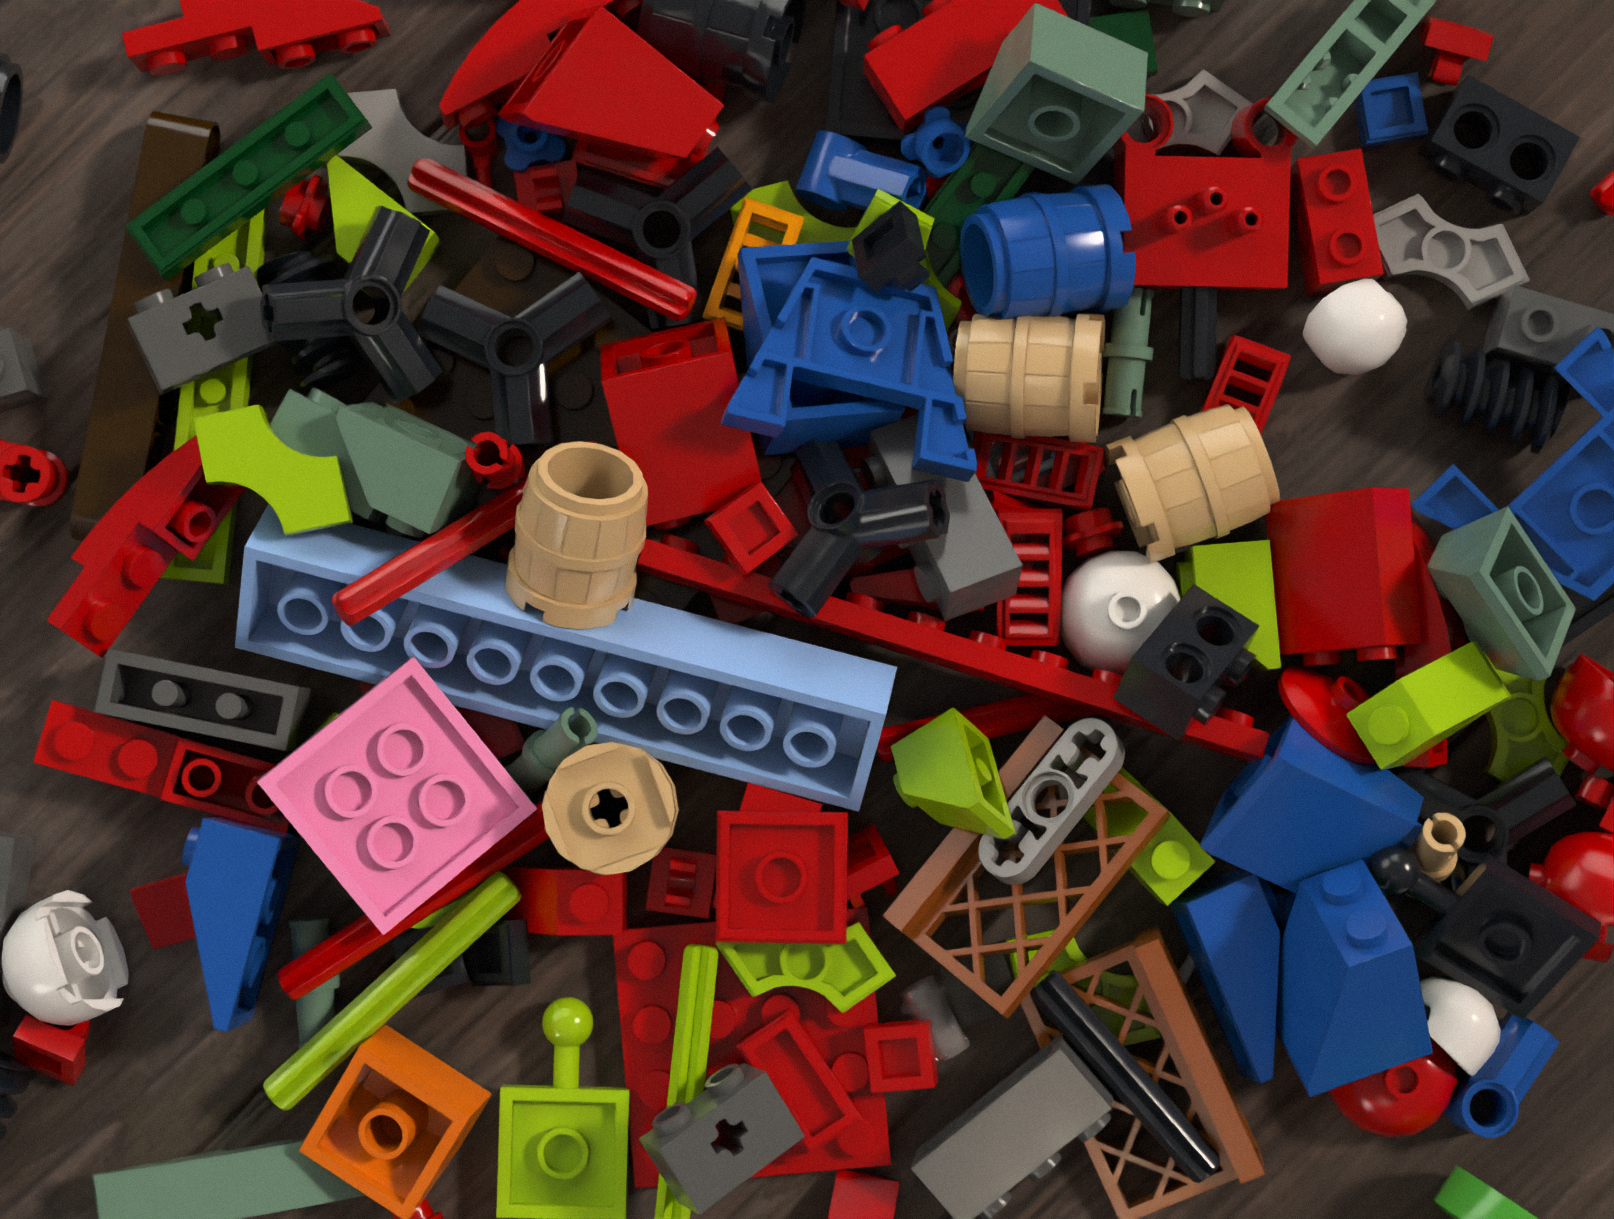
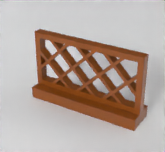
(957, 866)
(1197, 1067)

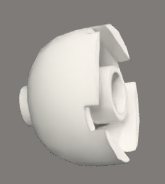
(1114, 607)
(63, 961)

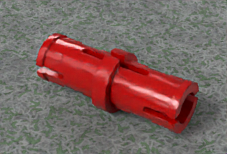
(493, 449)

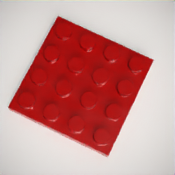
(648, 994)

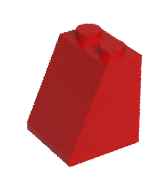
(613, 91)
(667, 416)

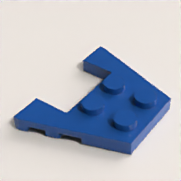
(863, 344)
(1572, 501)

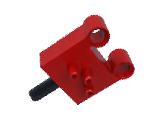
(1205, 223)

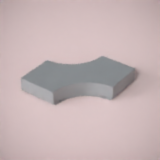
(1200, 114)
(396, 146)
(1467, 260)

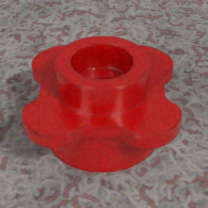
(306, 207)
(1090, 532)

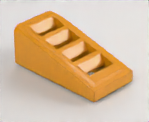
(723, 286)

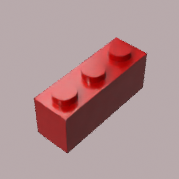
(941, 54)

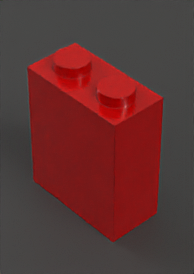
(1344, 574)

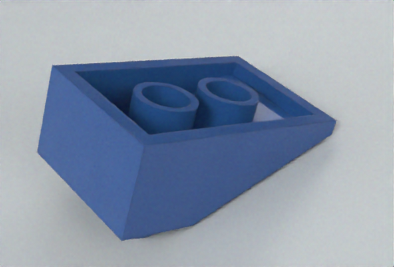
(813, 410)
(236, 903)

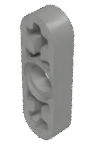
(1046, 774)

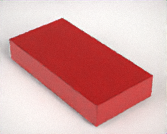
(801, 1079)

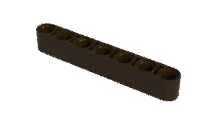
(127, 410)

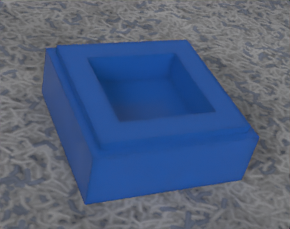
(1391, 111)

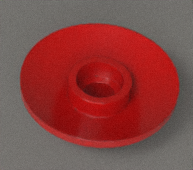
(1321, 709)

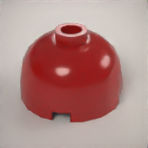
(1585, 713)
(1582, 873)
(1402, 1097)

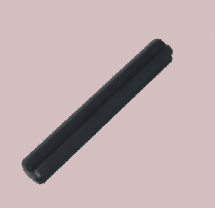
(1125, 1076)

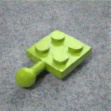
(565, 1142)

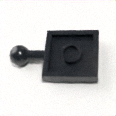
(1492, 932)

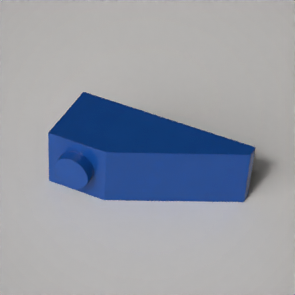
(1236, 955)

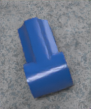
(847, 174)
(1505, 1075)

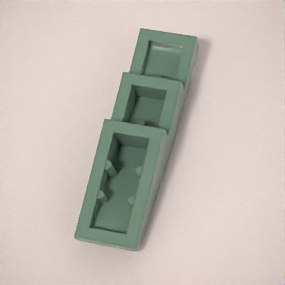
(1343, 65)
(219, 1185)

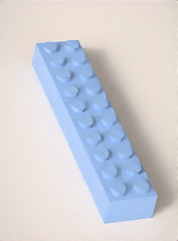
(650, 679)

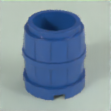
(1048, 254)

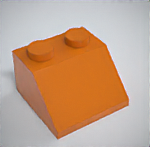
(394, 1121)

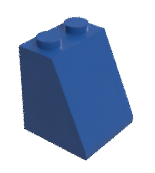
(1309, 811)
(1347, 983)

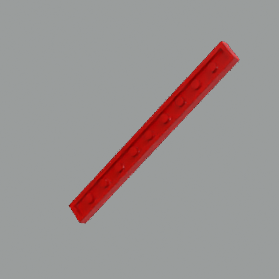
(925, 639)

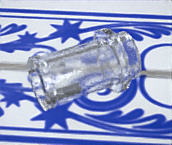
(927, 1001)

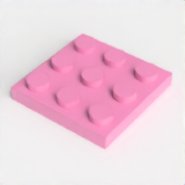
(397, 795)

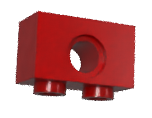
(1333, 221)

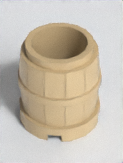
(1031, 375)
(1193, 479)
(578, 535)
(644, 825)

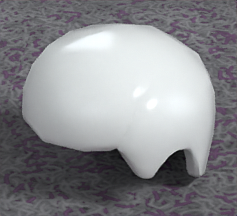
(1356, 327)
(1460, 1021)

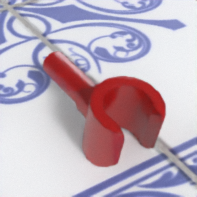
(481, 153)

